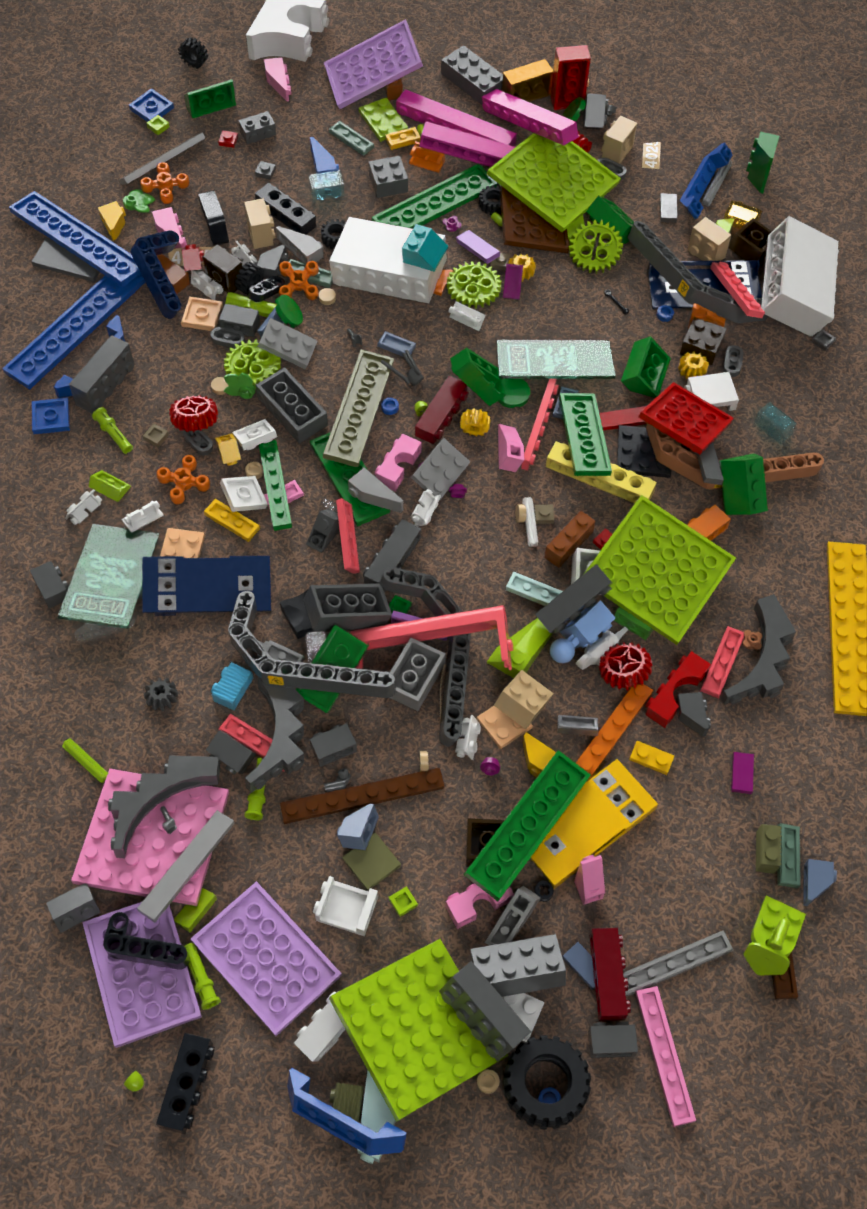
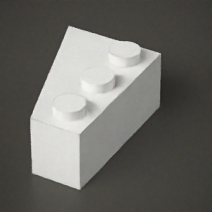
(321, 1033)

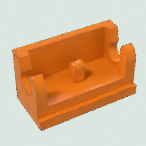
(426, 158)

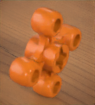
(164, 183)
(299, 279)
(183, 479)

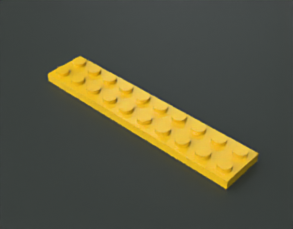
(848, 626)

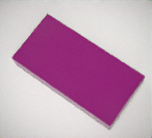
(512, 281)
(742, 772)

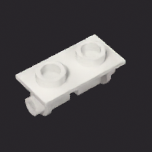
(241, 252)
(202, 282)
(466, 315)
(78, 512)
(422, 515)
(143, 516)
(470, 731)

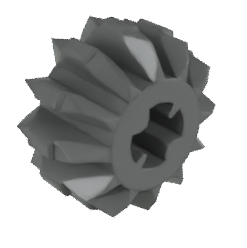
(161, 694)

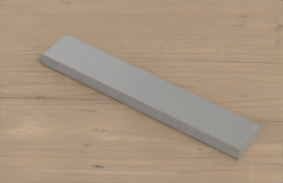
(163, 158)
(185, 866)
(677, 962)

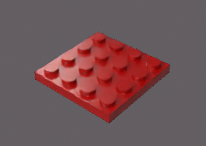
(686, 418)

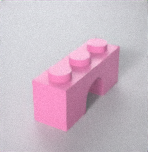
(403, 450)
(461, 905)

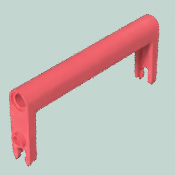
(440, 627)

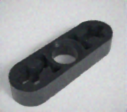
(265, 288)

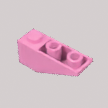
(276, 77)
(167, 220)
(509, 448)
(590, 879)

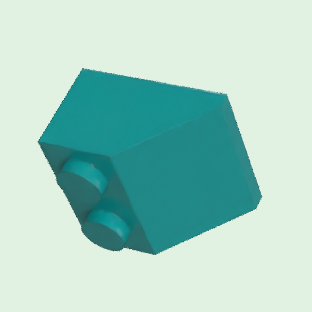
(423, 248)

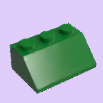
(210, 99)
(761, 159)
(609, 212)
(646, 368)
(744, 485)

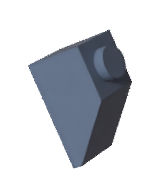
(358, 828)
(817, 879)

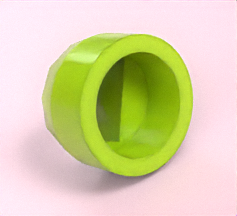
(420, 406)
(134, 1082)

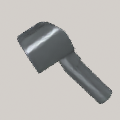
(356, 338)
(169, 826)

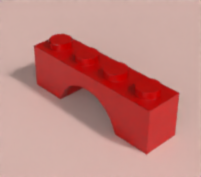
(690, 671)

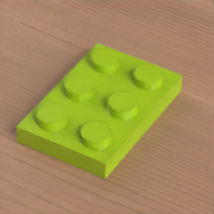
(382, 118)

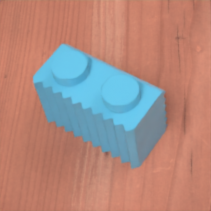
(231, 686)

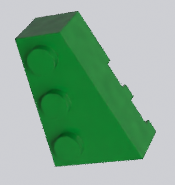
(478, 375)

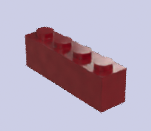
(441, 409)
(608, 974)

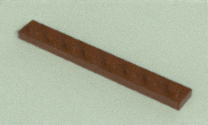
(362, 795)

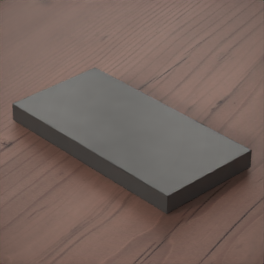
(58, 259)

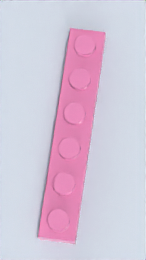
(665, 1057)

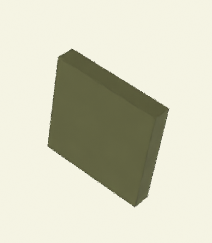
(372, 864)

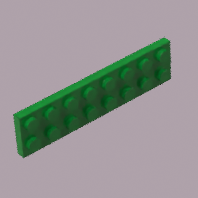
(437, 199)
(527, 825)

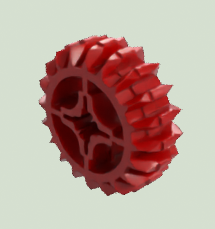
(193, 413)
(625, 666)

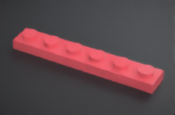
(737, 290)
(538, 428)

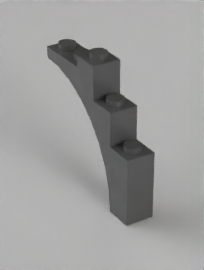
(776, 634)
(283, 752)
(179, 775)

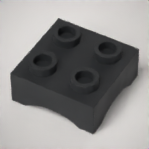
(297, 615)

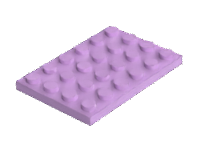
(373, 64)
(266, 958)
(138, 995)

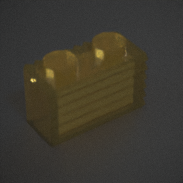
(741, 213)

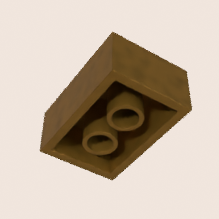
(529, 81)

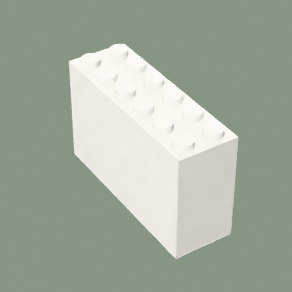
(372, 261)
(800, 276)

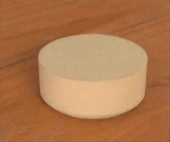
(327, 296)
(218, 385)
(254, 469)
(520, 513)
(424, 766)
(488, 1081)

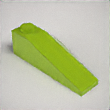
(526, 646)

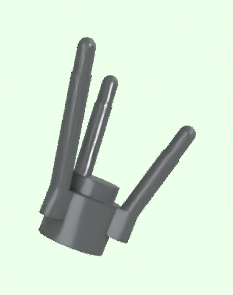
(414, 374)

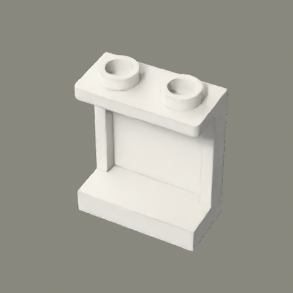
(714, 389)
(345, 906)

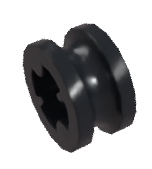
(550, 890)

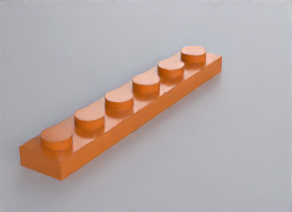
(614, 728)

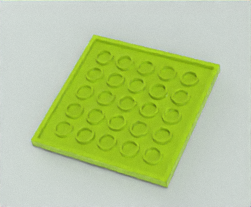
(553, 179)
(661, 569)
(409, 1032)

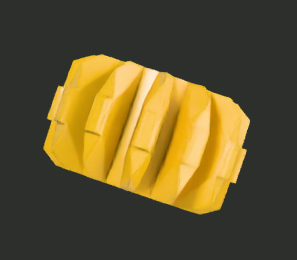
(528, 265)
(693, 365)
(475, 422)

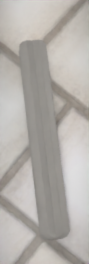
(715, 185)

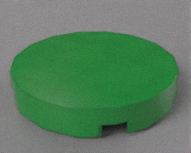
(574, 108)
(288, 311)
(516, 392)

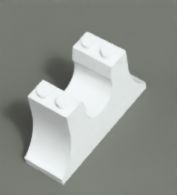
(285, 28)

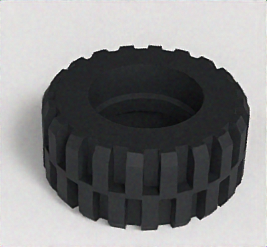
(565, 1057)

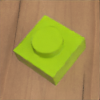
(158, 125)
(403, 901)

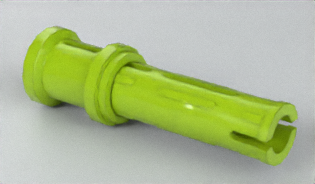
(108, 425)
(256, 801)
(203, 985)

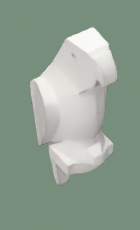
(598, 648)

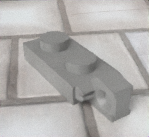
(280, 652)

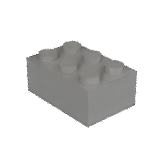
(416, 673)

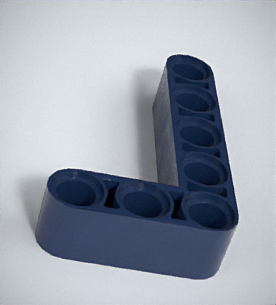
(145, 256)

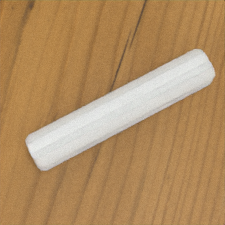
(530, 522)

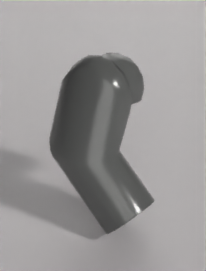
(341, 781)

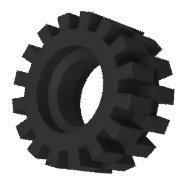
(193, 52)
(486, 205)
(329, 228)
(248, 276)

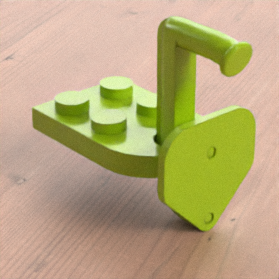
(779, 928)

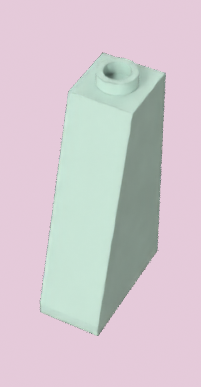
(374, 1114)

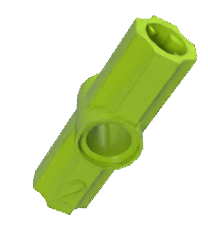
(263, 307)

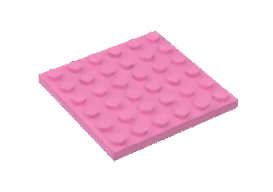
(150, 847)

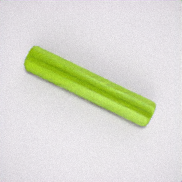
(85, 760)

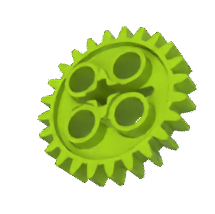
(581, 243)
(474, 284)
(252, 360)

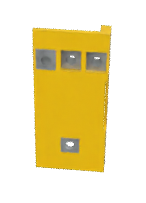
(593, 821)

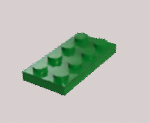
(337, 650)

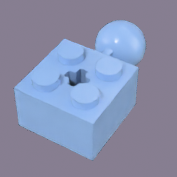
(582, 632)

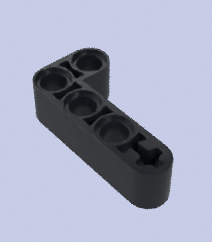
(214, 217)
(148, 946)

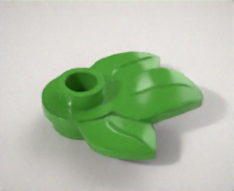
(138, 201)
(239, 385)

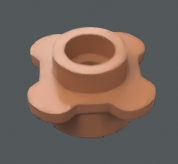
(748, 643)

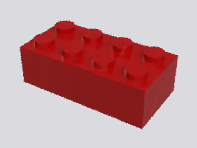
(569, 75)

